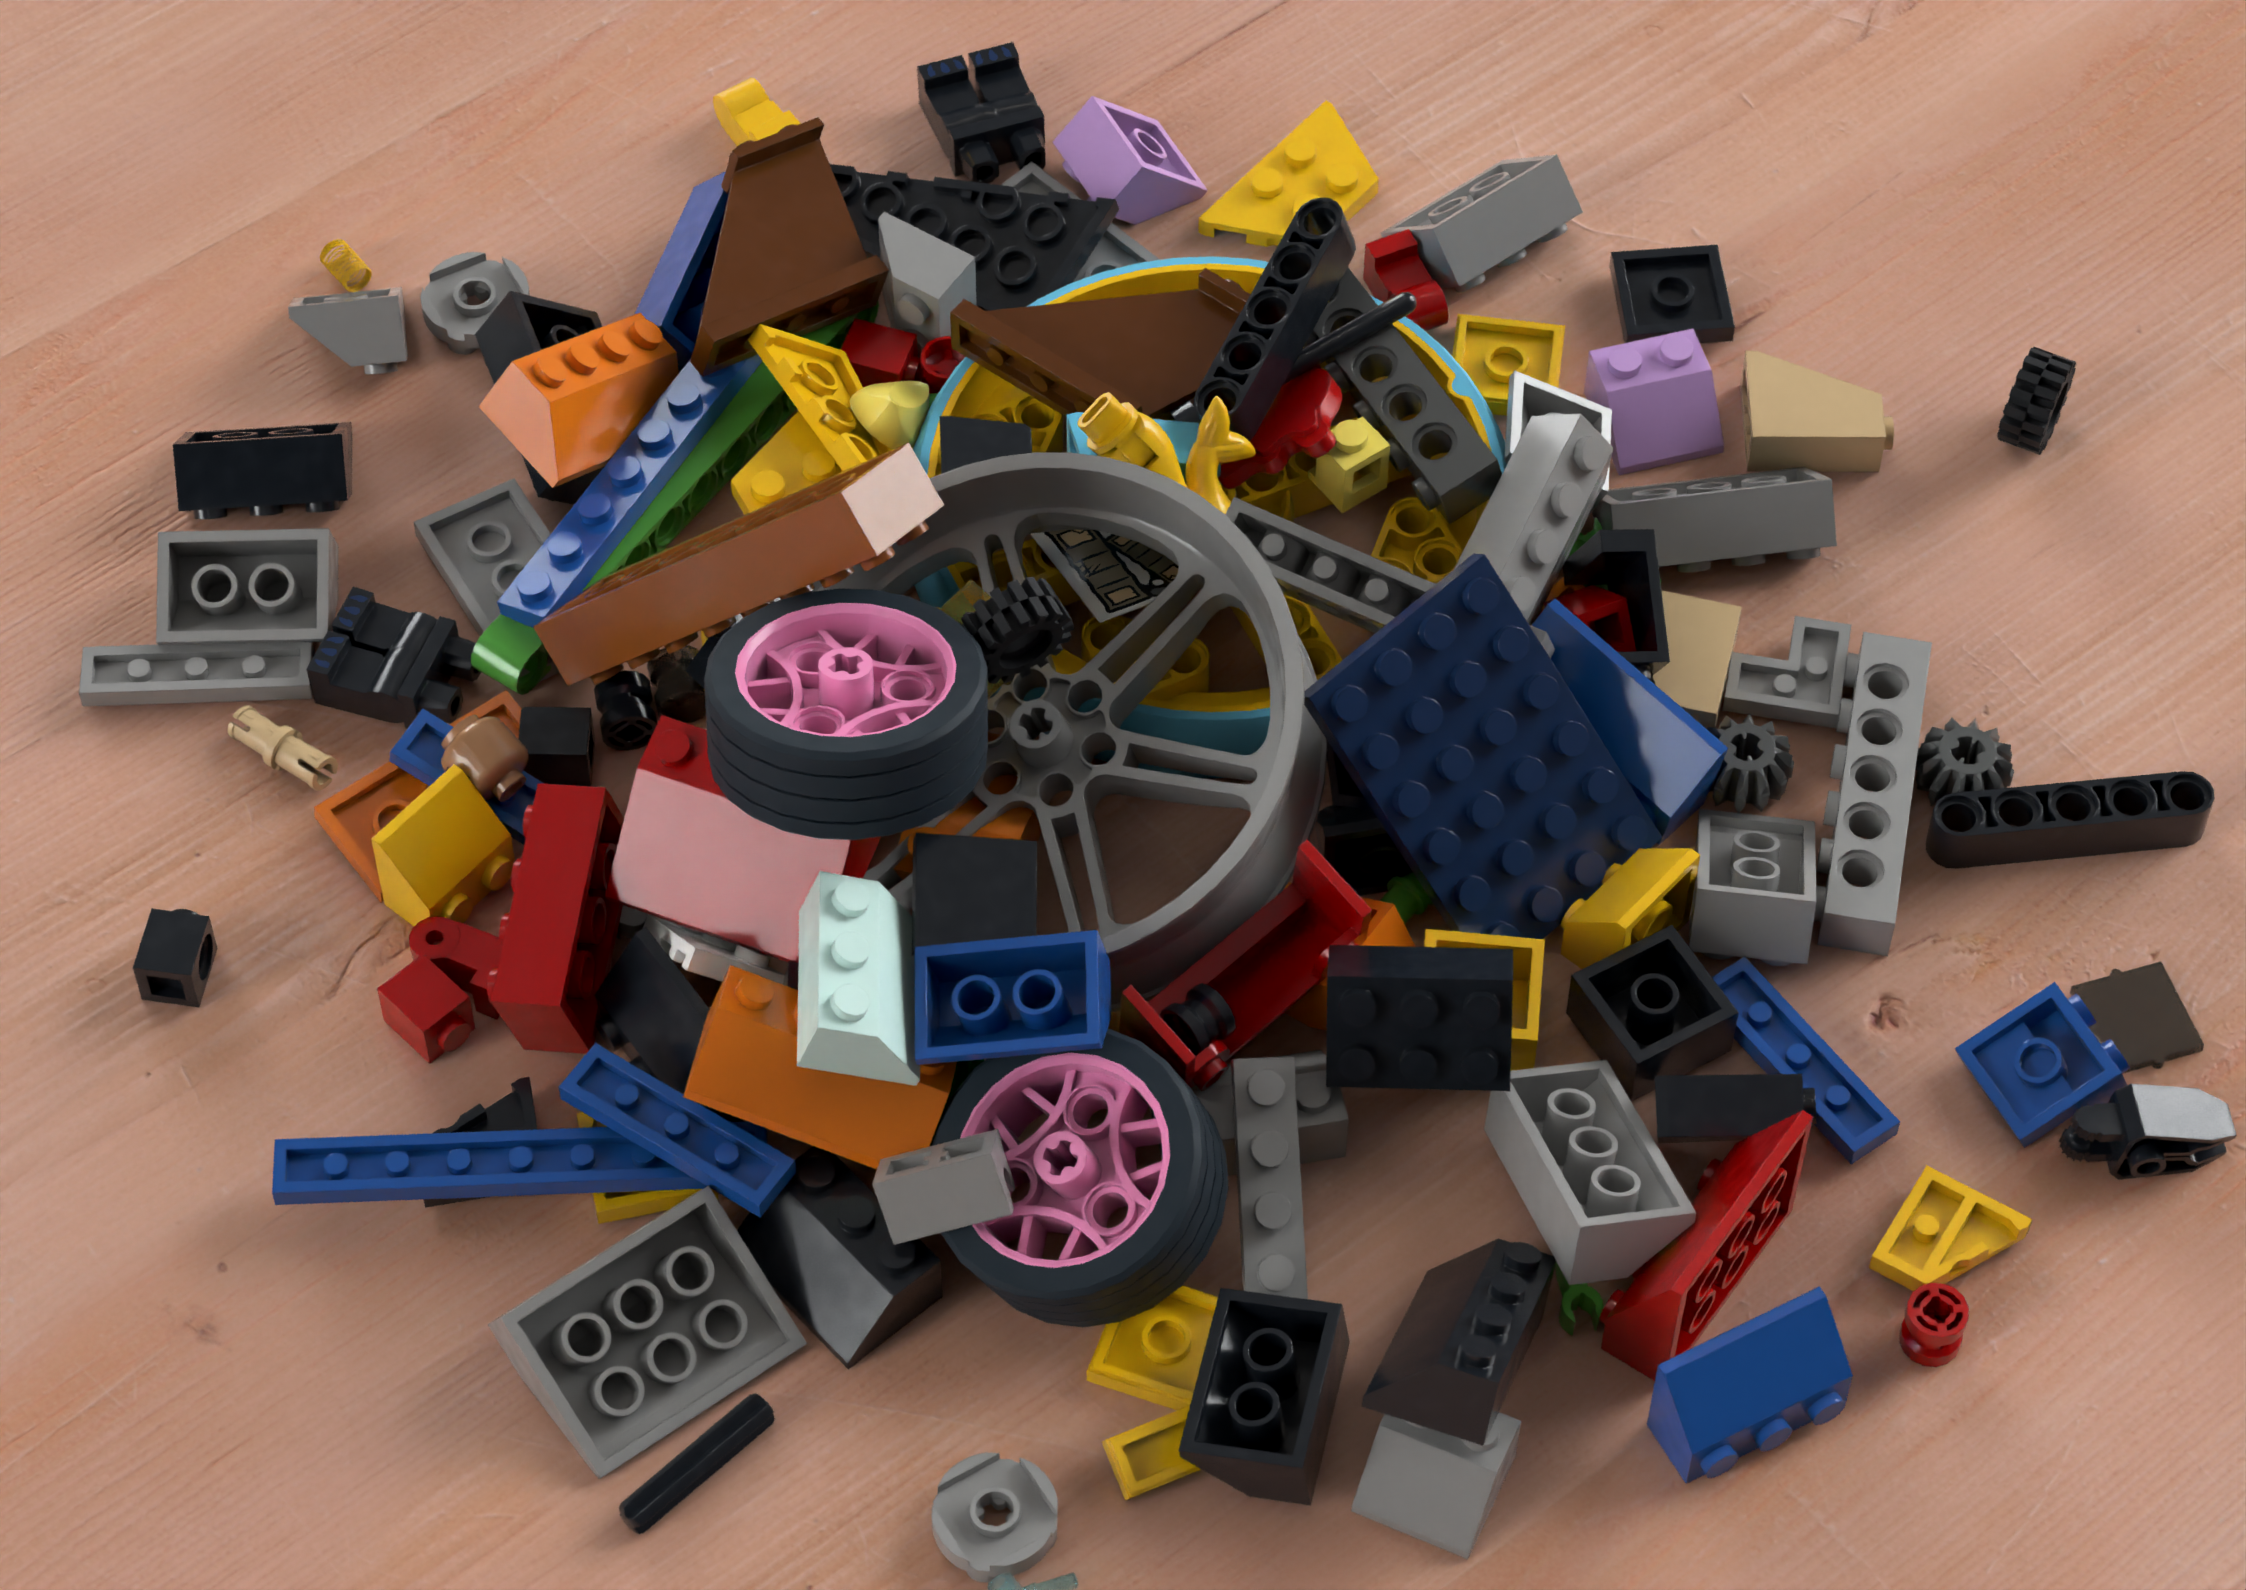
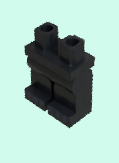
(983, 112)
(390, 662)

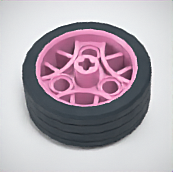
(846, 713)
(1088, 1174)

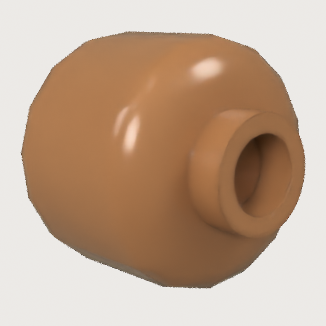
(487, 755)

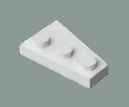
(706, 953)

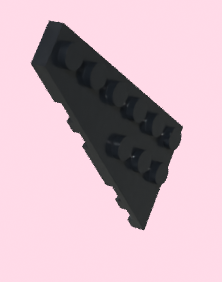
(1019, 239)

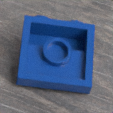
(2043, 1063)

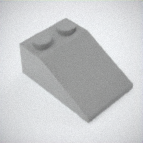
(1754, 887)

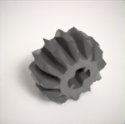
(1962, 761)
(1754, 764)

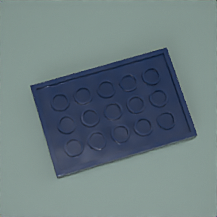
(1480, 759)

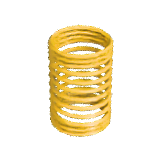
(343, 260)

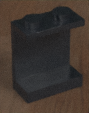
(1630, 568)

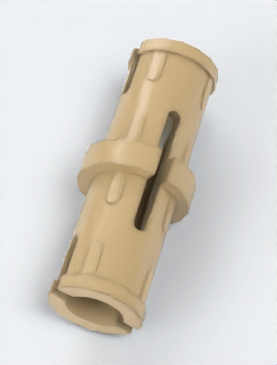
(282, 747)

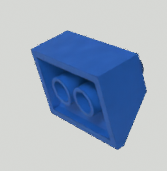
(1011, 997)
(1750, 1387)

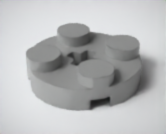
(455, 280)
(989, 1549)

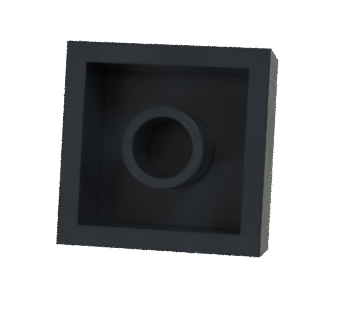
(1651, 1011)

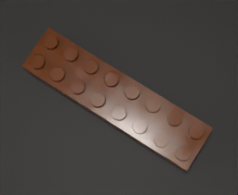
(742, 567)

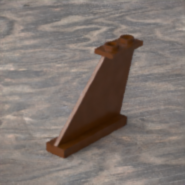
(782, 249)
(1135, 347)

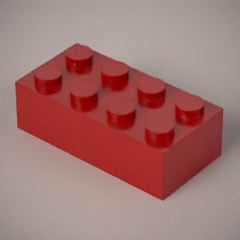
(559, 920)

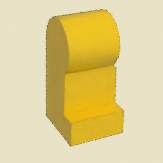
(749, 113)

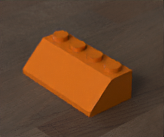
(582, 396)
(752, 1072)

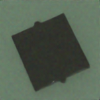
(2140, 1016)

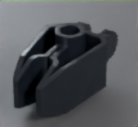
(2150, 1131)

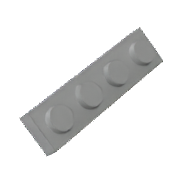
(194, 673)
(1269, 1176)

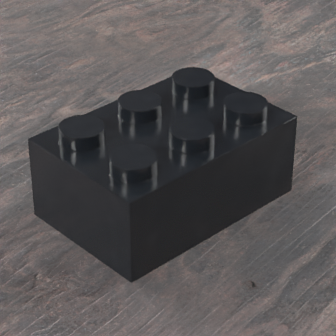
(1419, 1017)

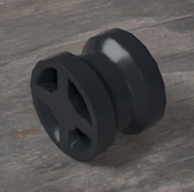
(1200, 1018)

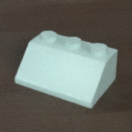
(856, 981)

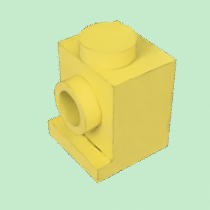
(1356, 449)

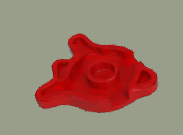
(1294, 424)

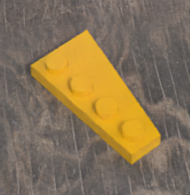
(820, 386)

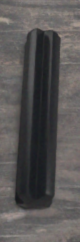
(696, 1463)

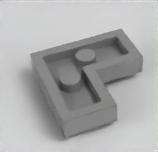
(1798, 689)

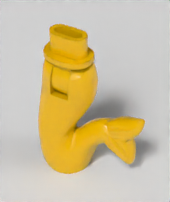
(1132, 437)

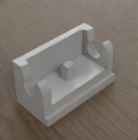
(944, 1187)

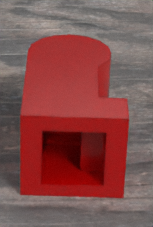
(1395, 268)
(461, 953)

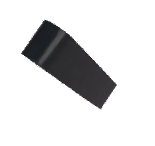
(1279, 316)
(2096, 813)

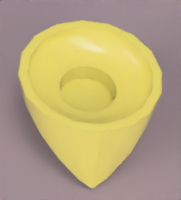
(892, 411)

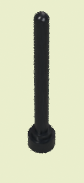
(1331, 344)

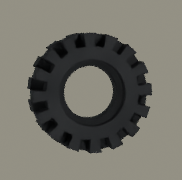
(2036, 400)
(1019, 628)

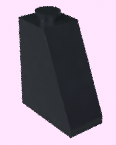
(1726, 1105)

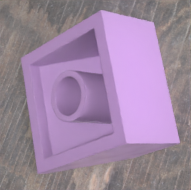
(1127, 160)
(1658, 400)

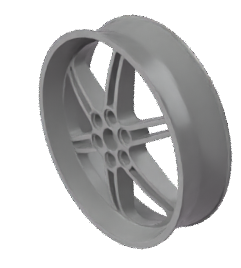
(1017, 495)

